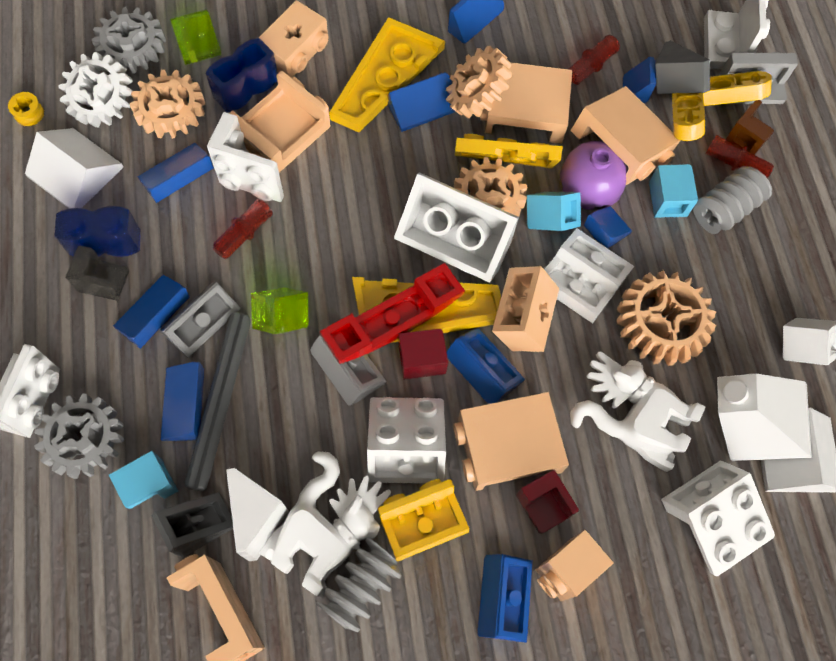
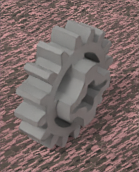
(130, 38)
(61, 436)

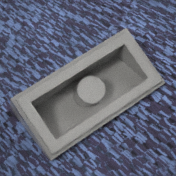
(200, 319)
(351, 379)

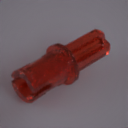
(593, 59)
(737, 156)
(242, 229)

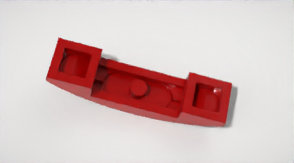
(402, 313)

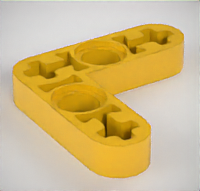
(724, 89)

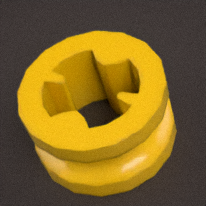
(23, 100)

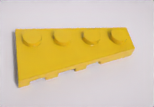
(388, 65)
(472, 310)

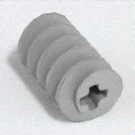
(732, 199)
(360, 586)

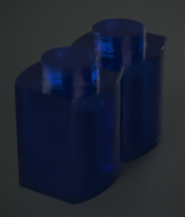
(242, 75)
(105, 230)

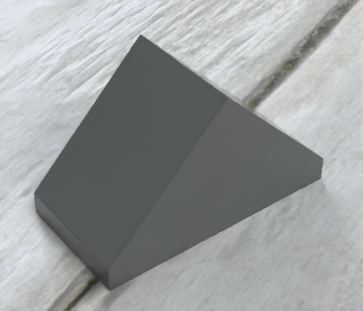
(681, 70)
(193, 523)

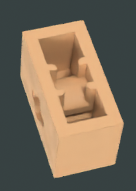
(296, 38)
(526, 309)
(573, 567)

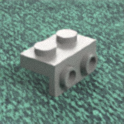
(776, 63)

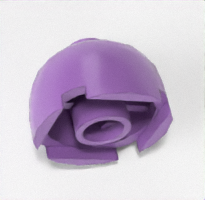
(595, 174)

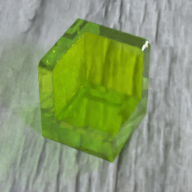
(196, 36)
(279, 310)

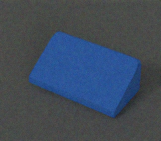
(472, 16)
(420, 102)
(176, 172)
(152, 310)
(484, 366)
(182, 402)
(505, 598)

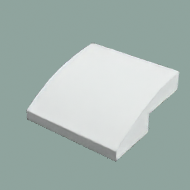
(587, 274)

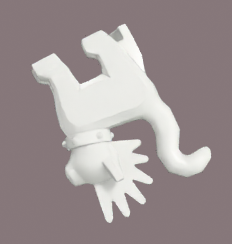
(646, 421)
(313, 533)

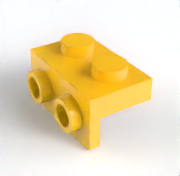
(422, 519)

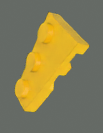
(509, 151)

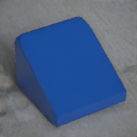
(642, 79)
(607, 226)

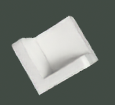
(809, 341)

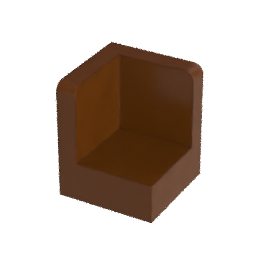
(750, 130)

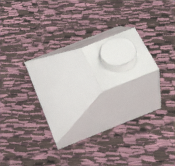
(764, 417)

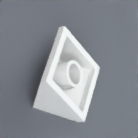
(70, 166)
(806, 474)
(254, 514)

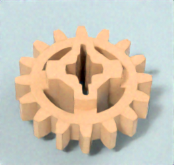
(479, 82)
(167, 104)
(489, 184)

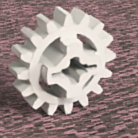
(96, 89)

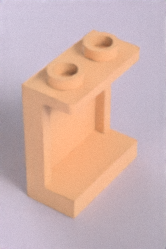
(535, 100)
(284, 122)
(629, 132)
(510, 440)
(225, 603)

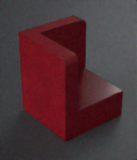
(422, 353)
(547, 502)

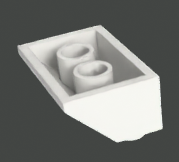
(456, 227)

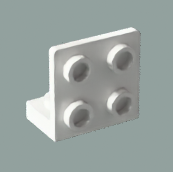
(734, 32)
(238, 167)
(25, 390)
(406, 440)
(722, 514)

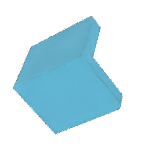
(673, 191)
(554, 211)
(143, 480)

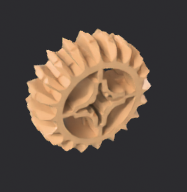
(676, 302)

